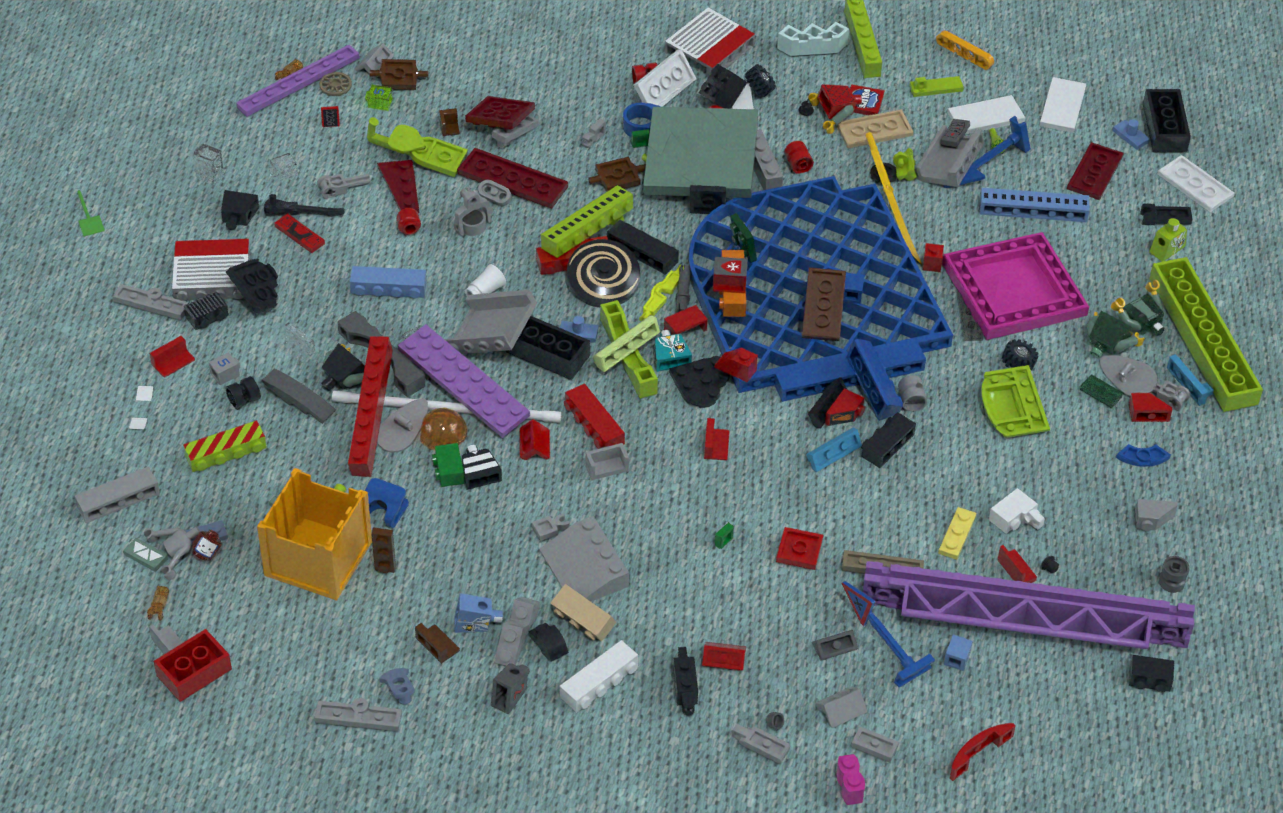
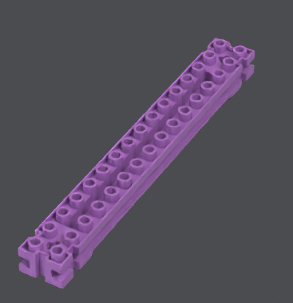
(1029, 607)

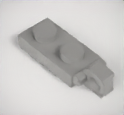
(761, 742)

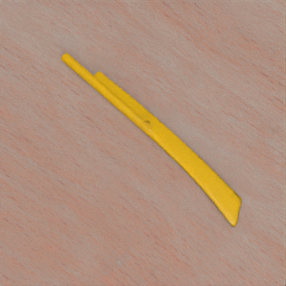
(888, 190)

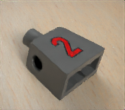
(509, 687)

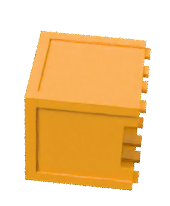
(315, 535)

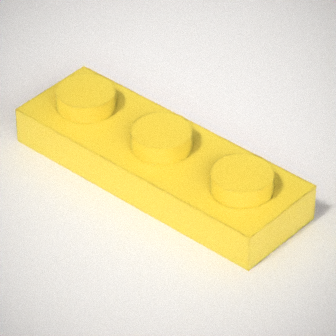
(957, 533)

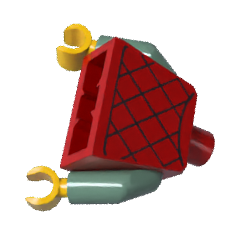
(837, 103)

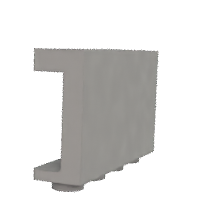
(948, 163)

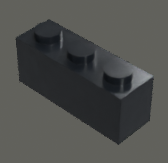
(888, 439)

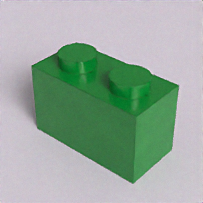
(448, 464)

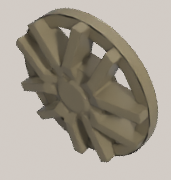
(335, 84)

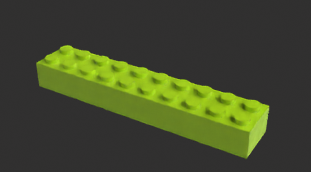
(1206, 335)

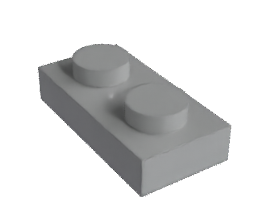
(874, 744)

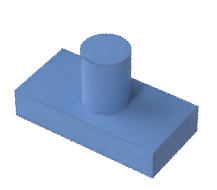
(1129, 132)
(578, 327)

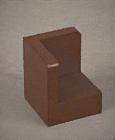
(449, 122)

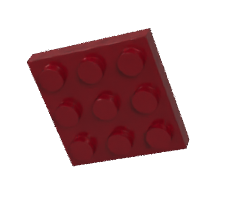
(500, 112)

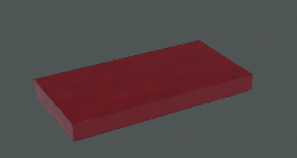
(1095, 171)

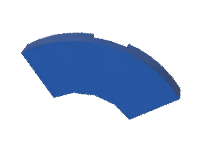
(1143, 456)

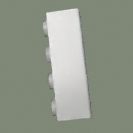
(599, 676)

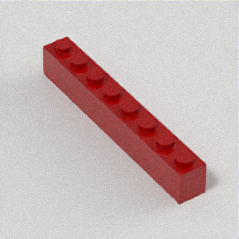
(370, 406)

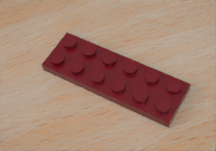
(519, 179)

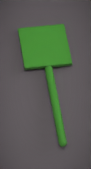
(90, 225)

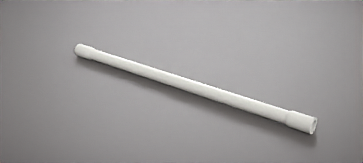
(348, 397)

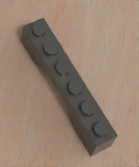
(358, 331)

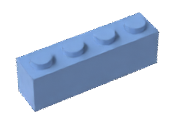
(388, 282)

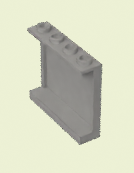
(493, 321)

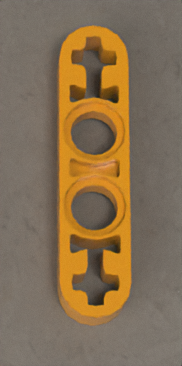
(980, 57)

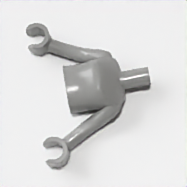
(176, 545)

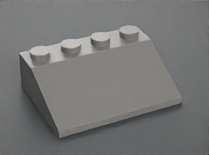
(586, 560)

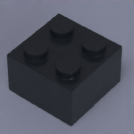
(722, 87)

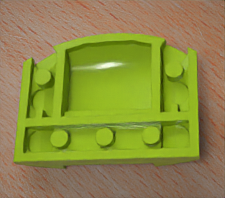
(1013, 402)

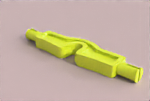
(657, 299)

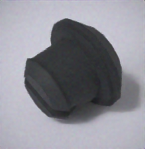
(806, 108)
(1050, 564)

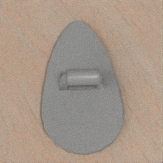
(1129, 374)
(402, 426)

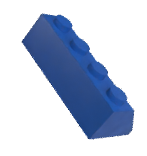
(874, 379)

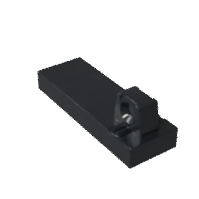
(830, 394)

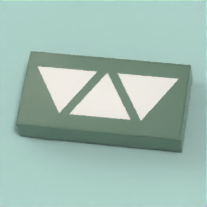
(145, 554)

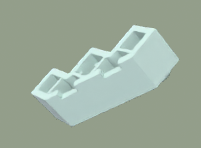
(813, 40)

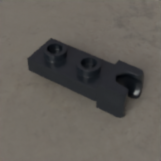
(1161, 214)

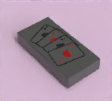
(955, 132)

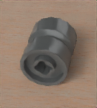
(1174, 574)

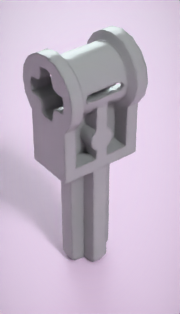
(338, 185)
(1171, 394)

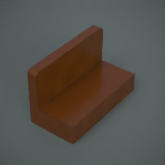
(436, 642)

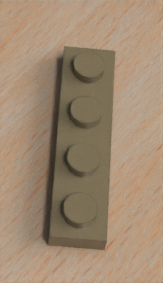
(856, 561)

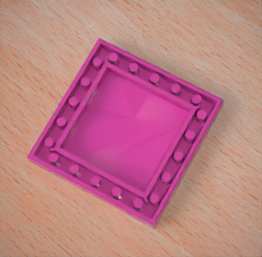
(1015, 285)

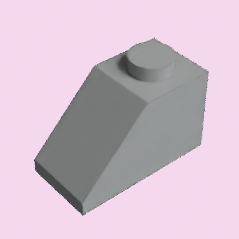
(1153, 513)

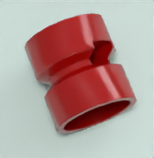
(640, 71)
(798, 157)

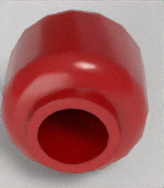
(408, 221)

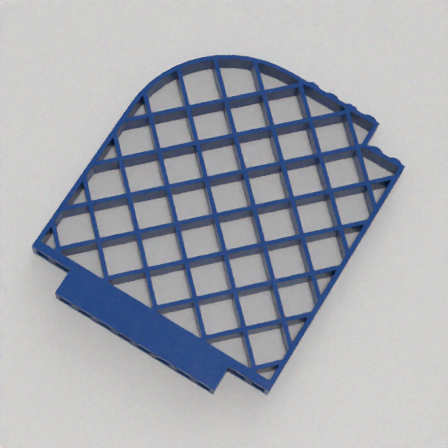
(803, 376)

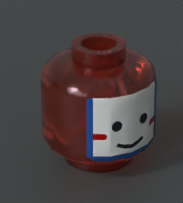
(206, 544)

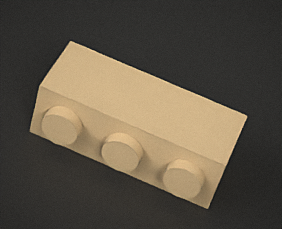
(582, 613)

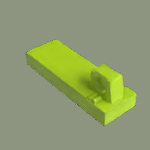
(928, 87)

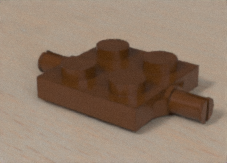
(399, 73)
(617, 172)

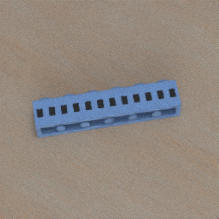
(1034, 205)

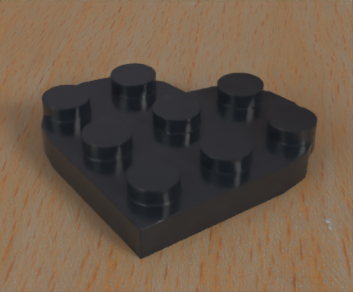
(256, 284)
(699, 381)

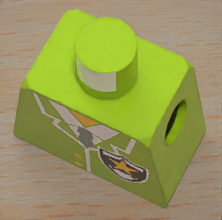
(1169, 240)

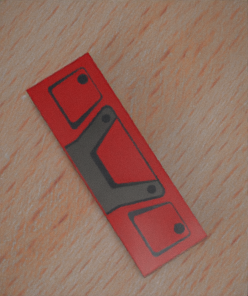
(299, 233)

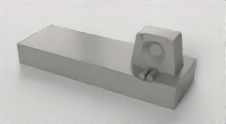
(505, 136)

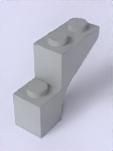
(515, 630)

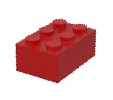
(192, 665)

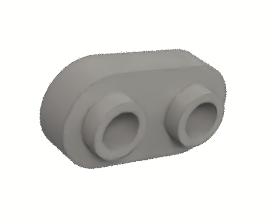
(496, 193)

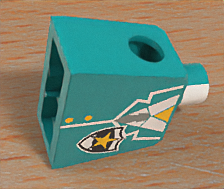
(671, 351)

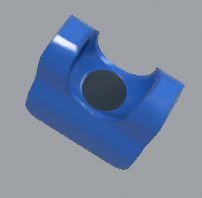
(387, 497)

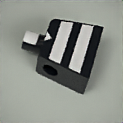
(480, 468)

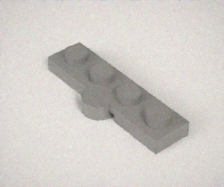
(150, 301)
(358, 715)

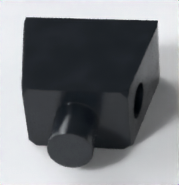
(238, 208)

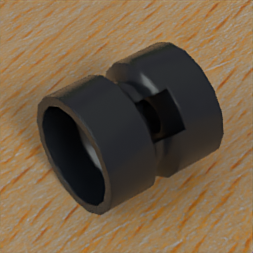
(248, 388)

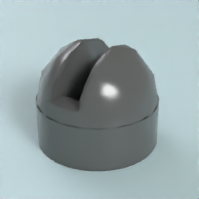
(775, 720)

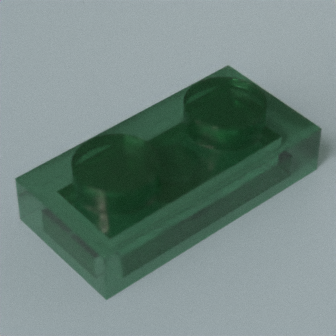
(1101, 391)

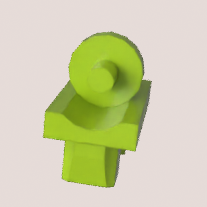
(905, 165)

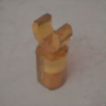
(291, 68)
(158, 602)

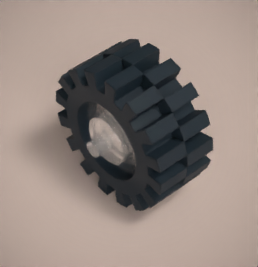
(760, 80)
(1019, 354)

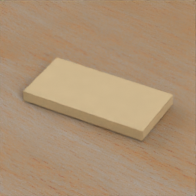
(882, 126)

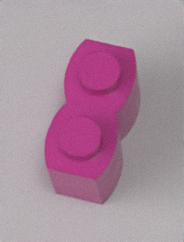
(850, 779)

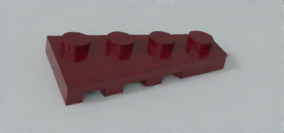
(400, 182)

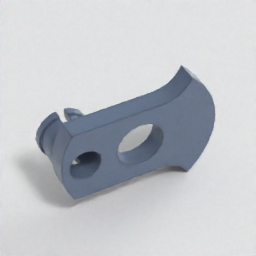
(401, 692)

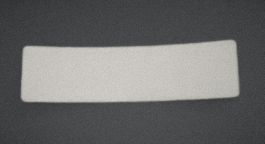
(144, 393)

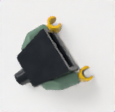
(342, 368)

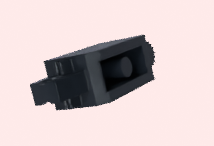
(685, 681)

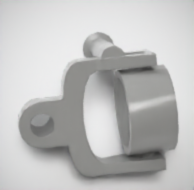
(470, 219)

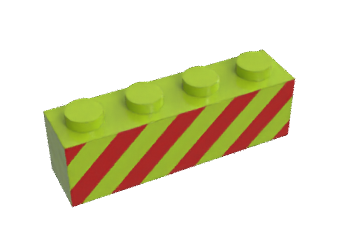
(224, 446)

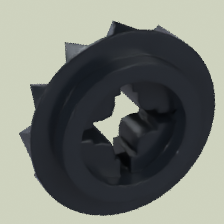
(890, 169)

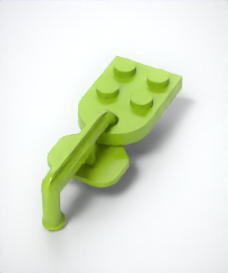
(423, 150)

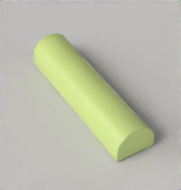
(626, 343)

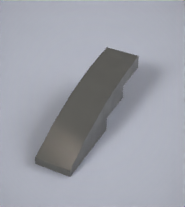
(299, 395)

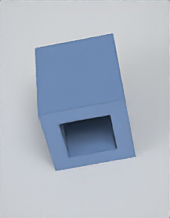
(958, 652)

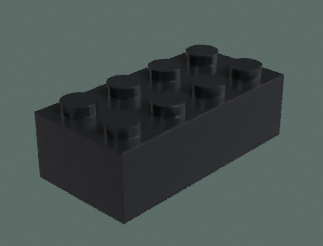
(1166, 120)
(551, 348)

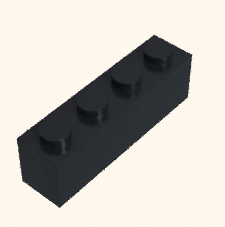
(645, 247)

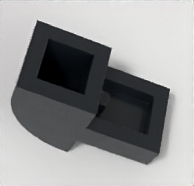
(550, 641)

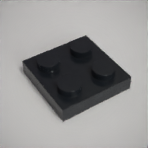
(706, 198)

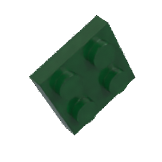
(743, 237)

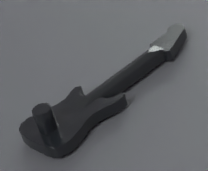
(274, 205)

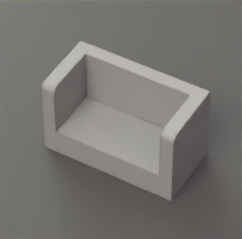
(607, 461)

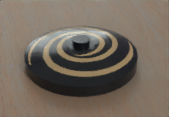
(603, 272)

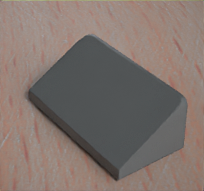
(835, 645)

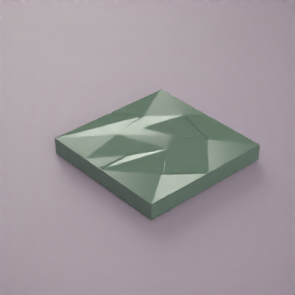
(701, 149)

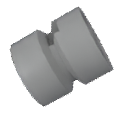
(912, 393)

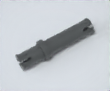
(683, 289)

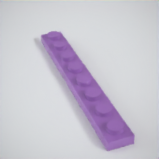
(297, 80)

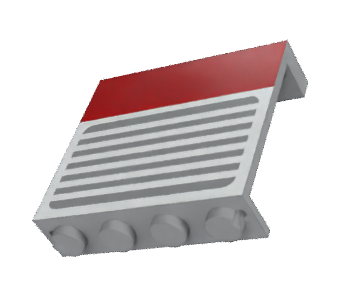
(712, 40)
(202, 267)

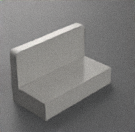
(374, 58)
(164, 638)
(842, 706)

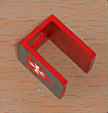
(730, 275)

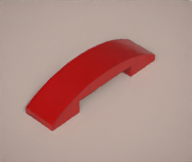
(996, 734)

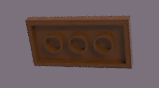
(824, 304)

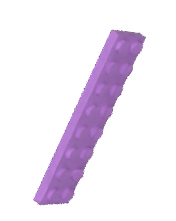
(464, 380)

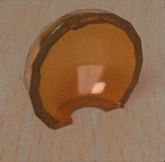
(442, 427)

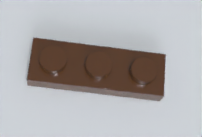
(383, 550)

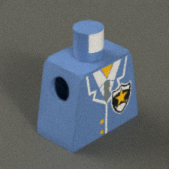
(475, 614)

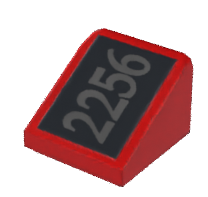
(330, 116)

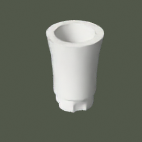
(487, 281)

